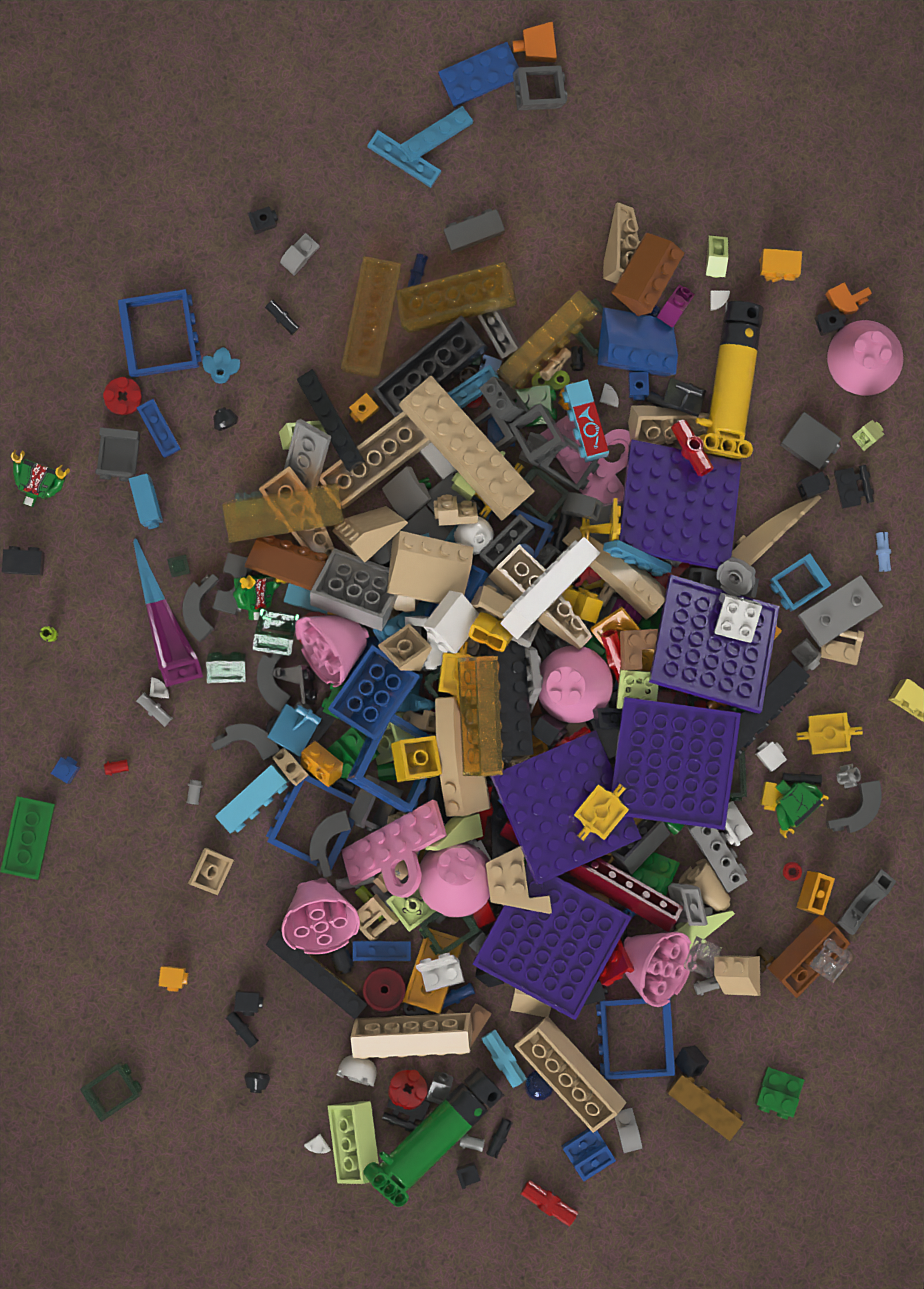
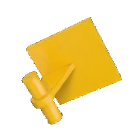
(612, 528)

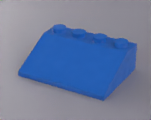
(637, 343)
(373, 694)

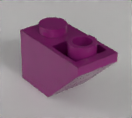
(676, 305)

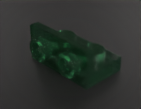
(226, 667)

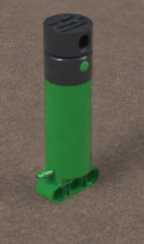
(432, 1138)

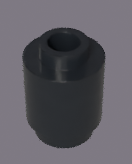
(341, 960)

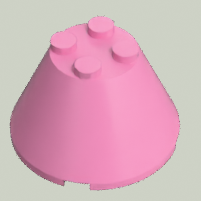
(865, 358)
(331, 645)
(575, 684)
(455, 880)
(319, 919)
(658, 965)

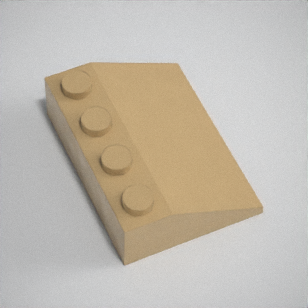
(369, 531)
(427, 567)

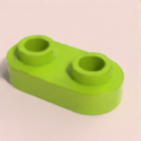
(553, 381)

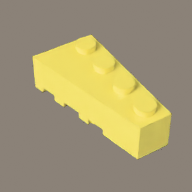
(909, 697)

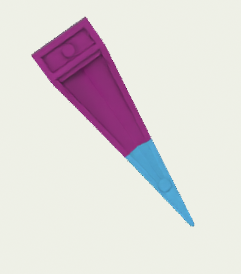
(172, 649)

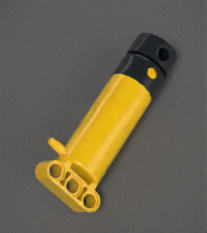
(733, 381)

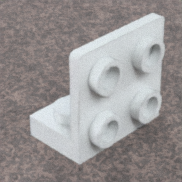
(737, 618)
(736, 826)
(440, 972)

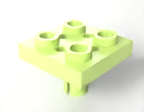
(637, 687)
(410, 918)

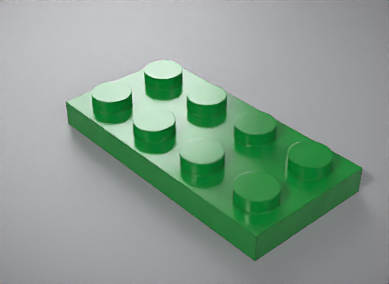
(27, 838)

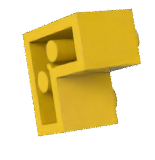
(583, 603)

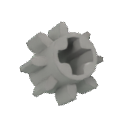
(848, 776)

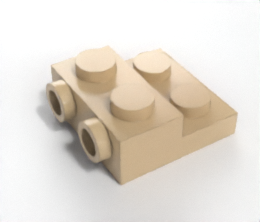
(454, 513)

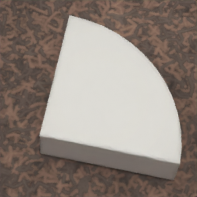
(718, 299)
(609, 396)
(158, 689)
(317, 1145)

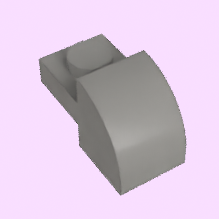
(299, 253)
(628, 1130)

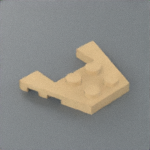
(509, 883)

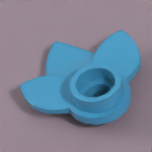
(221, 362)

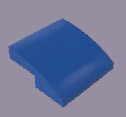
(588, 1153)

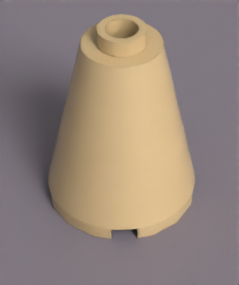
(711, 888)

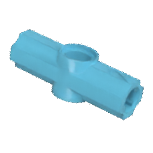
(504, 1058)

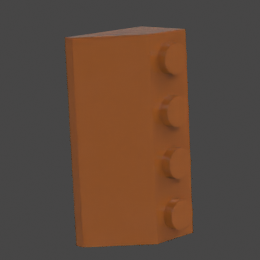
(647, 273)
(286, 561)
(793, 964)

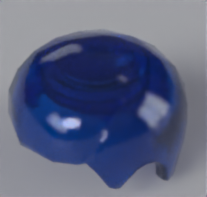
(537, 1087)

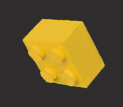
(416, 758)

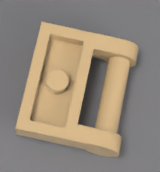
(842, 651)
(372, 911)

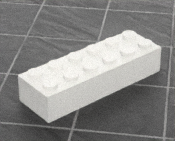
(549, 587)

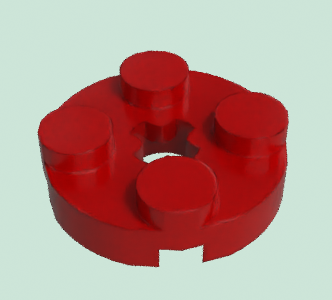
(122, 385)
(404, 1099)

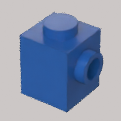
(638, 385)
(66, 769)

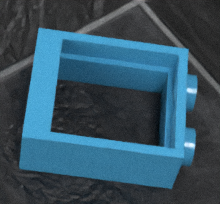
(146, 501)
(815, 571)

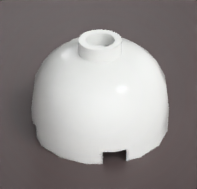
(475, 535)
(358, 1070)

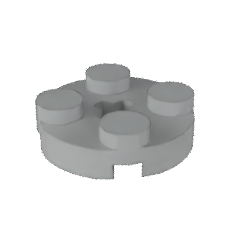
(742, 570)

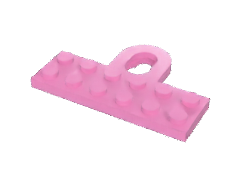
(604, 482)
(392, 844)

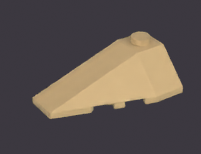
(621, 242)
(654, 424)

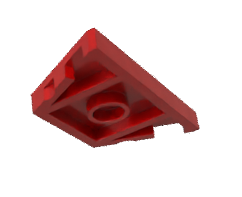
(616, 966)

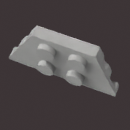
(533, 675)

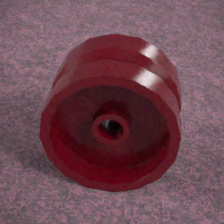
(381, 1000)

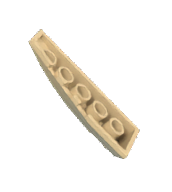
(316, 538)
(761, 539)
(517, 574)
(626, 579)
(460, 793)

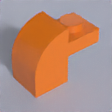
(841, 298)

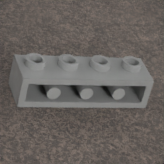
(719, 856)

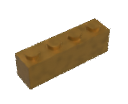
(705, 1107)

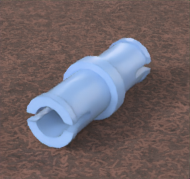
(883, 551)

